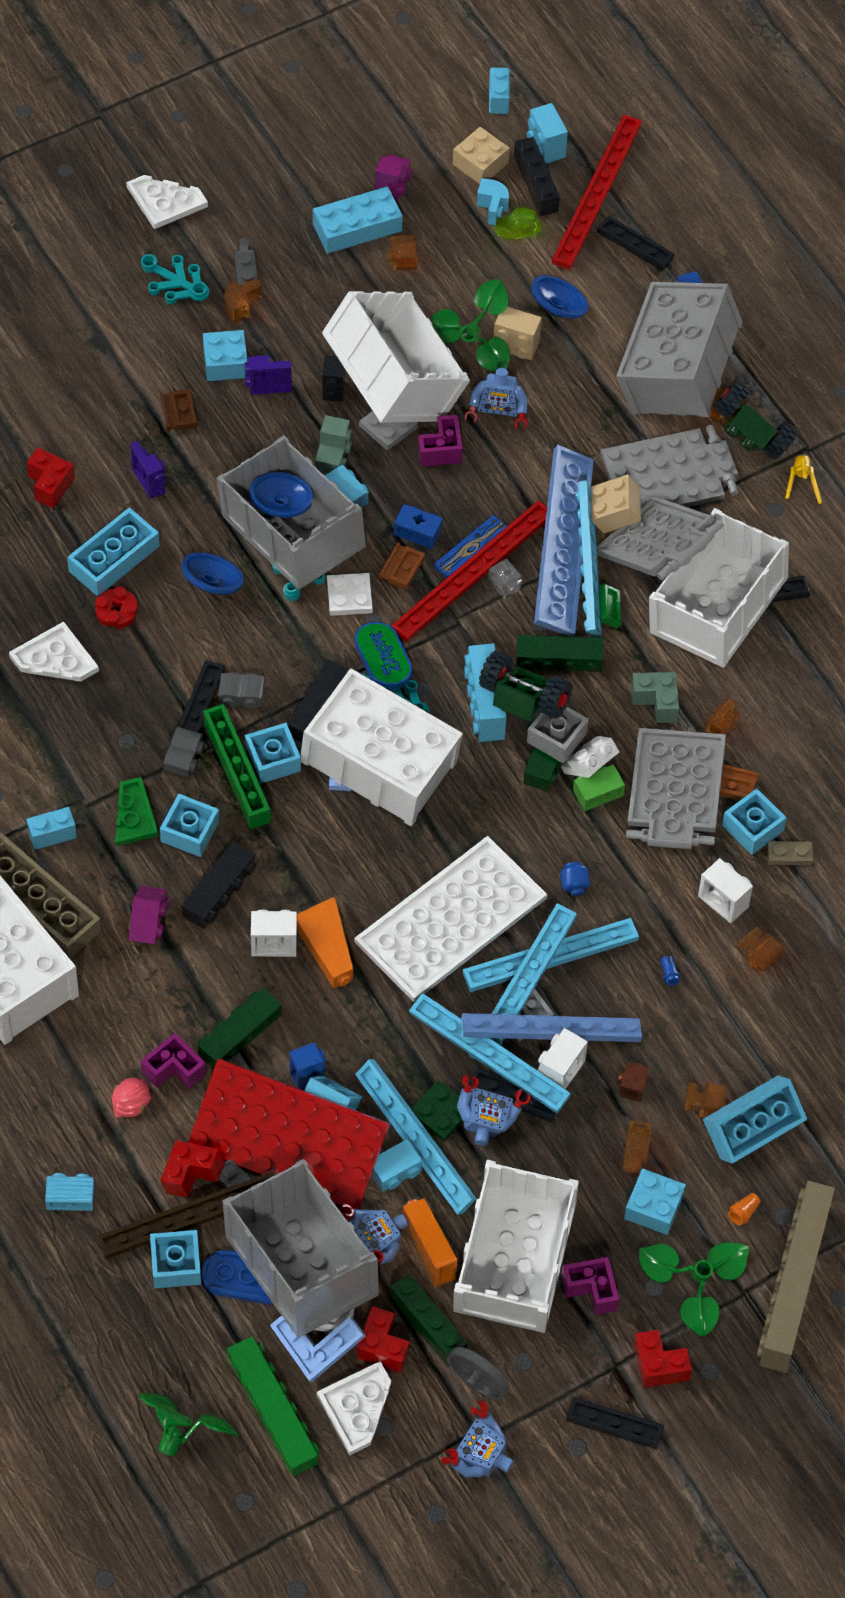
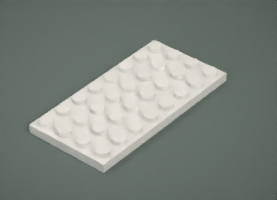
(450, 918)

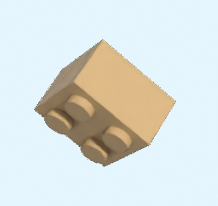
(480, 155)
(519, 331)
(615, 503)

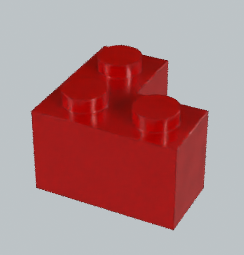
(52, 476)
(188, 1163)
(379, 1343)
(660, 1366)

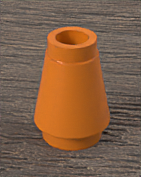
(743, 1209)

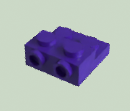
(267, 376)
(148, 470)

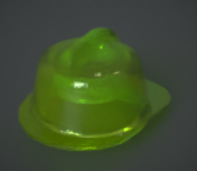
(518, 224)

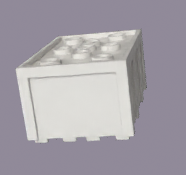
(395, 357)
(720, 591)
(380, 746)
(32, 968)
(516, 1247)

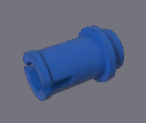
(669, 968)

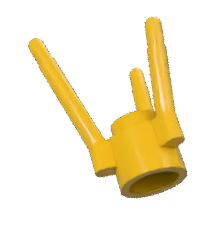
(803, 468)

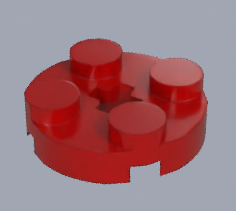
(116, 597)

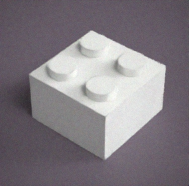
(725, 890)
(273, 933)
(563, 1058)

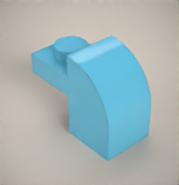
(493, 196)

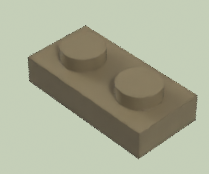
(789, 853)

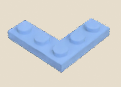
(317, 1359)

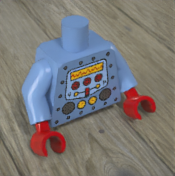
(499, 396)
(487, 1112)
(377, 1231)
(481, 1447)

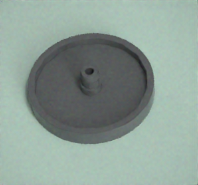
(478, 1373)

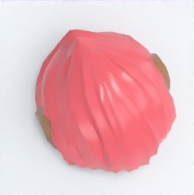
(130, 1097)

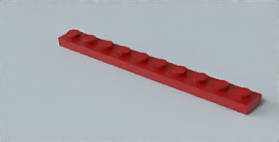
(596, 192)
(471, 572)

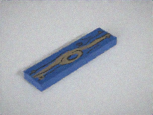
(469, 546)

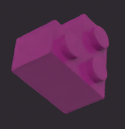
(394, 173)
(442, 447)
(147, 909)
(173, 1058)
(592, 1278)

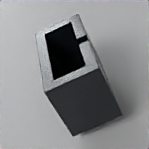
(333, 379)

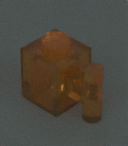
(403, 252)
(723, 719)
(762, 952)
(710, 1100)

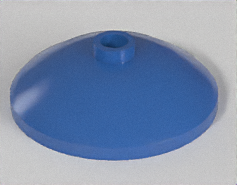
(559, 297)
(281, 494)
(212, 573)

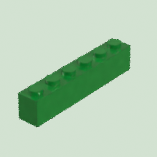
(237, 766)
(272, 1406)

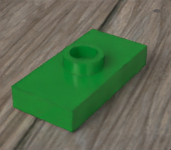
(610, 606)

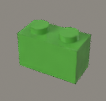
(599, 787)

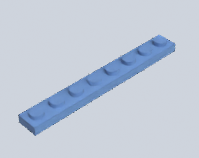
(547, 1026)

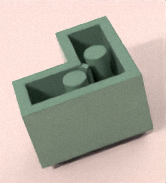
(334, 444)
(657, 690)

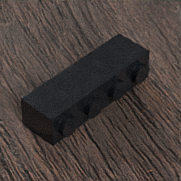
(536, 176)
(318, 694)
(219, 885)

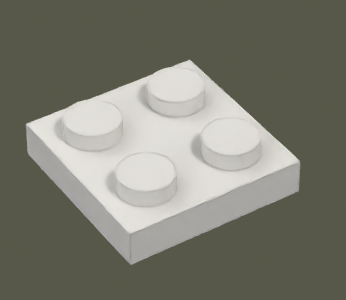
(349, 594)

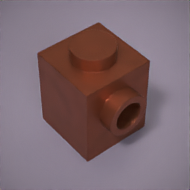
(633, 1081)

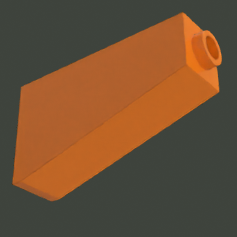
(325, 939)
(430, 1242)

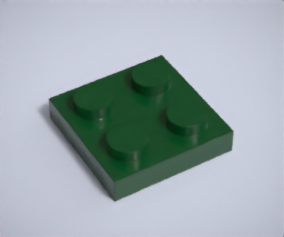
(439, 1111)

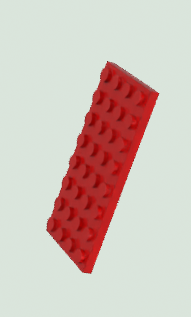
(276, 1125)

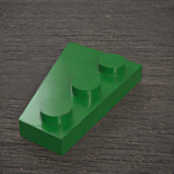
(134, 816)

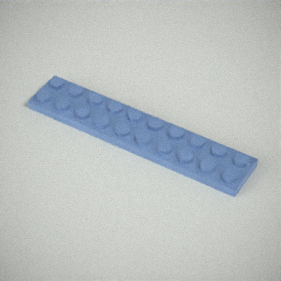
(561, 554)

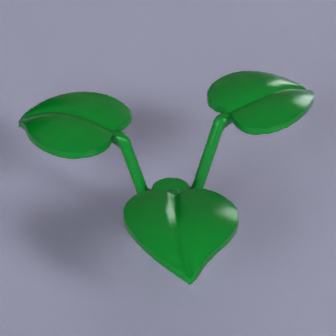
(491, 354)
(697, 1313)
(168, 1416)

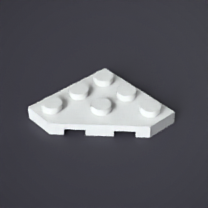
(165, 200)
(55, 655)
(357, 1405)

